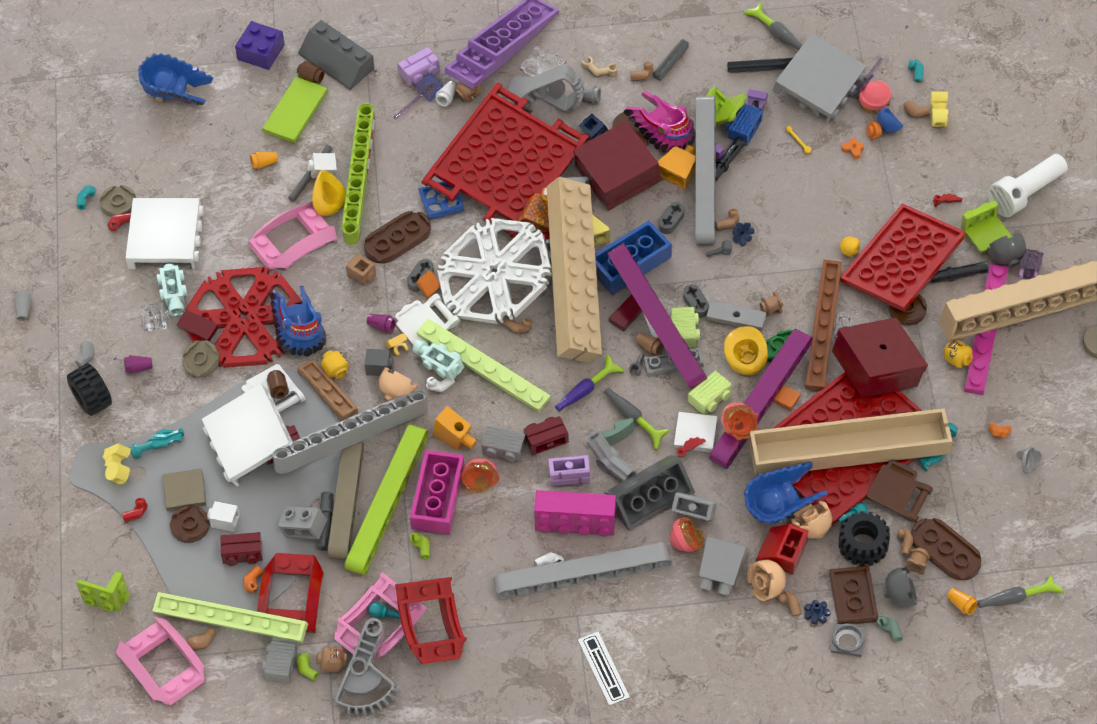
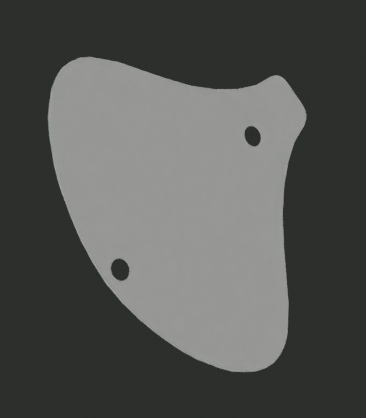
(262, 494)

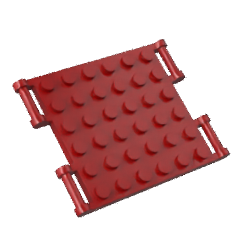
(504, 156)

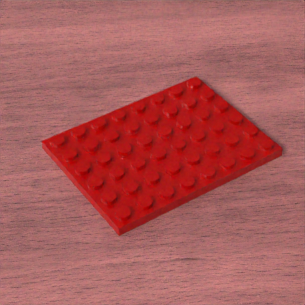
(839, 402)

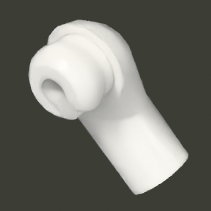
(438, 386)
(548, 558)

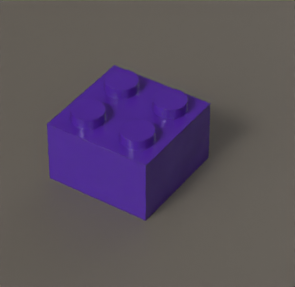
(259, 45)

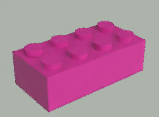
(437, 492)
(575, 513)

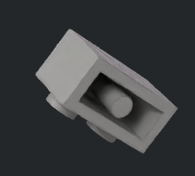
(302, 522)

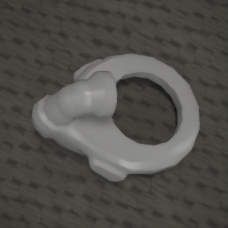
(1033, 457)

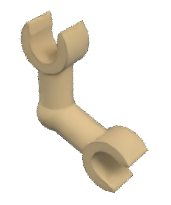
(601, 71)

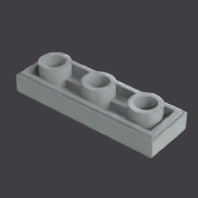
(735, 315)
(664, 364)

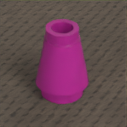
(382, 322)
(137, 363)

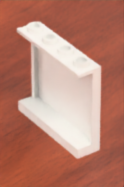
(164, 231)
(246, 432)

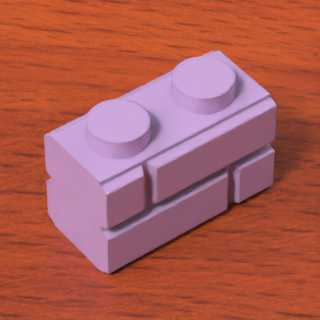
(418, 66)
(569, 470)

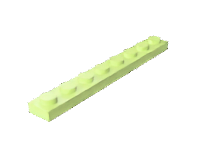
(485, 366)
(230, 617)

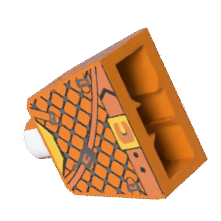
(537, 211)

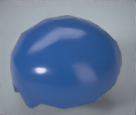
(888, 121)

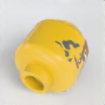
(958, 354)

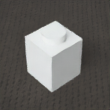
(321, 162)
(223, 516)

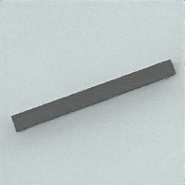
(306, 178)

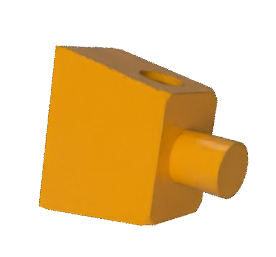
(678, 165)
(453, 430)

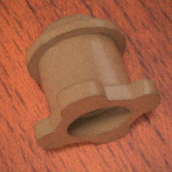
(771, 304)
(918, 560)

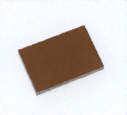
(853, 595)

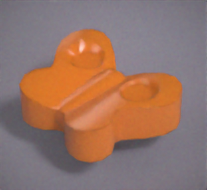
(853, 147)
(999, 431)

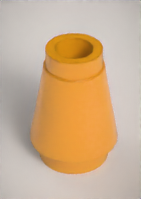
(263, 159)
(963, 601)

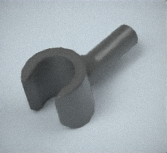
(726, 249)
(637, 365)

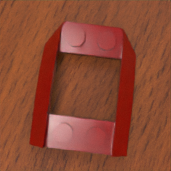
(293, 565)
(424, 591)

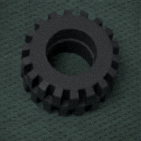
(89, 389)
(864, 552)

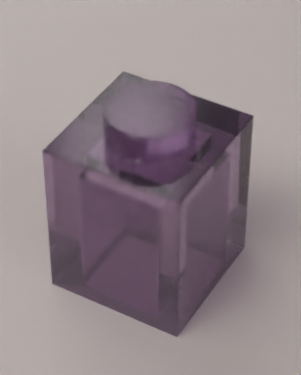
(1031, 264)

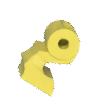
(938, 107)
(115, 470)

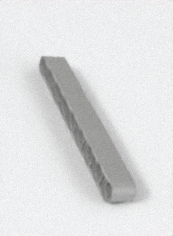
(705, 170)
(349, 431)
(582, 571)

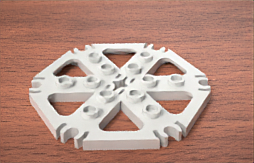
(492, 258)

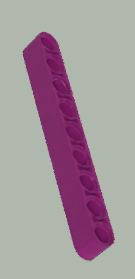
(657, 316)
(765, 392)

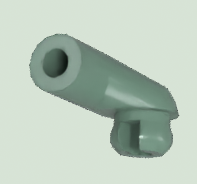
(891, 626)

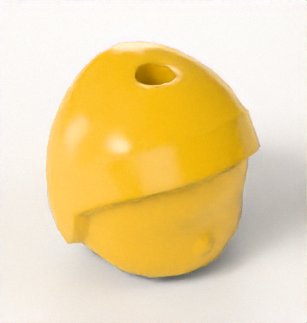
(850, 246)

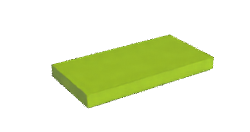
(295, 110)

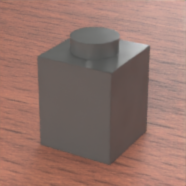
(377, 360)

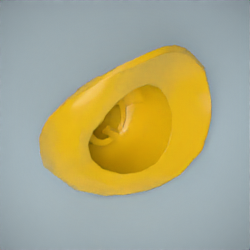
(328, 194)
(746, 350)

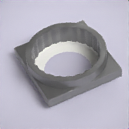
(839, 630)

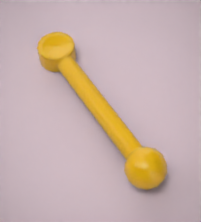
(807, 150)

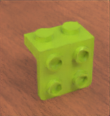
(726, 108)
(983, 225)
(108, 598)

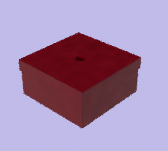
(617, 165)
(879, 357)

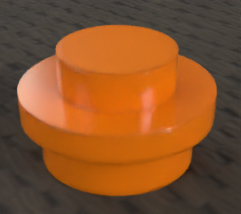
(873, 130)

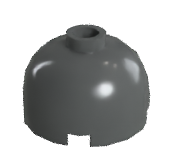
(1007, 250)
(900, 588)

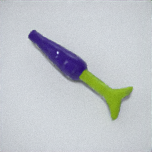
(587, 385)

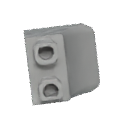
(722, 563)

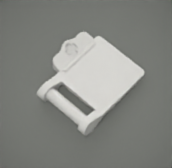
(415, 314)
(261, 379)

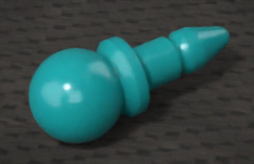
(857, 508)
(378, 610)

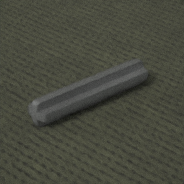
(671, 59)

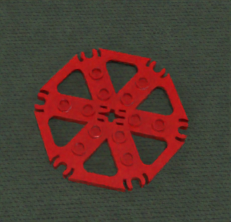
(230, 316)

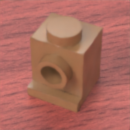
(361, 269)

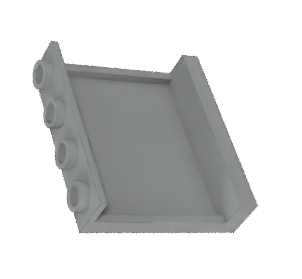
(821, 76)

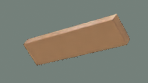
(327, 390)

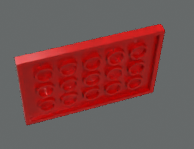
(903, 257)

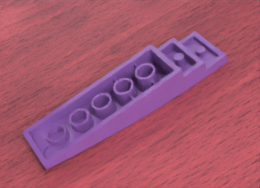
(500, 42)

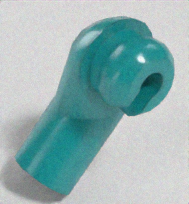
(918, 68)
(83, 194)

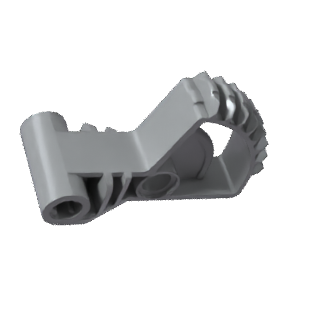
(550, 88)
(371, 676)

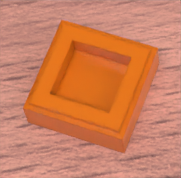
(428, 284)
(787, 397)

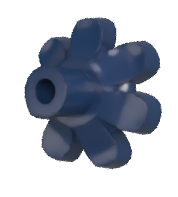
(742, 233)
(816, 612)

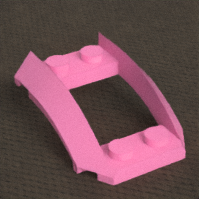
(311, 220)
(385, 589)
(148, 640)

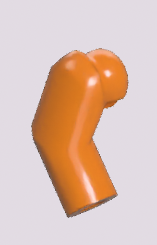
(249, 579)

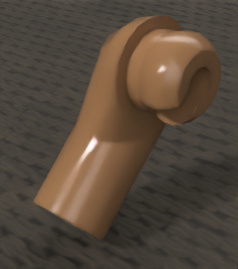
(644, 73)
(915, 111)
(730, 221)
(516, 327)
(907, 541)
(792, 601)
(203, 641)

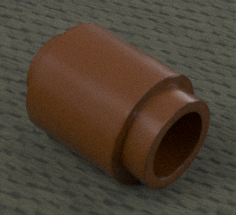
(310, 72)
(277, 384)

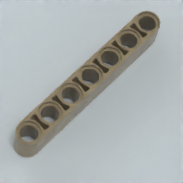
(345, 501)

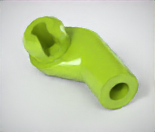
(422, 543)
(304, 668)

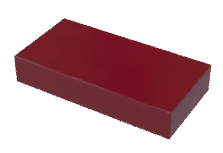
(626, 313)
(197, 325)

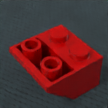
(784, 546)

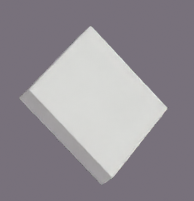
(695, 425)

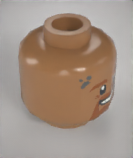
(467, 93)
(331, 659)

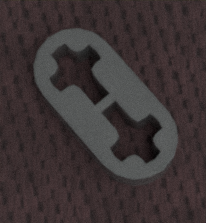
(668, 216)
(417, 273)
(699, 299)

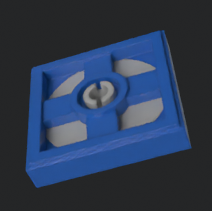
(437, 204)

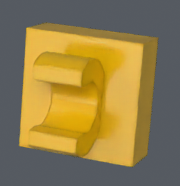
(395, 342)

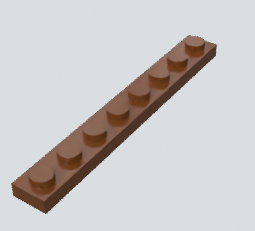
(823, 325)

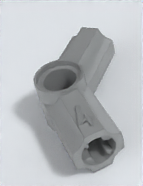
(609, 458)

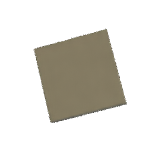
(184, 489)

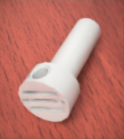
(1012, 193)

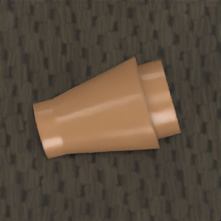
(650, 343)

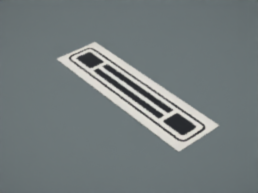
(603, 668)

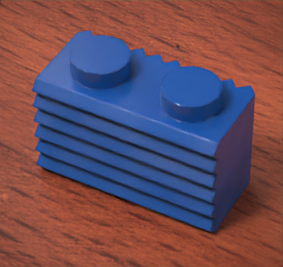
(745, 124)

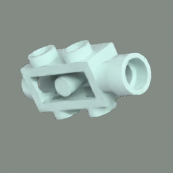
(173, 290)
(449, 363)

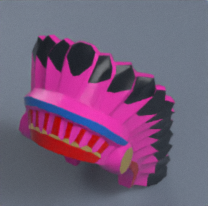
(665, 125)

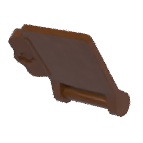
(895, 487)

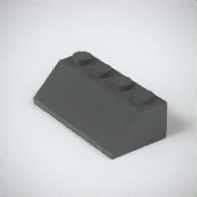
(336, 55)
(650, 491)

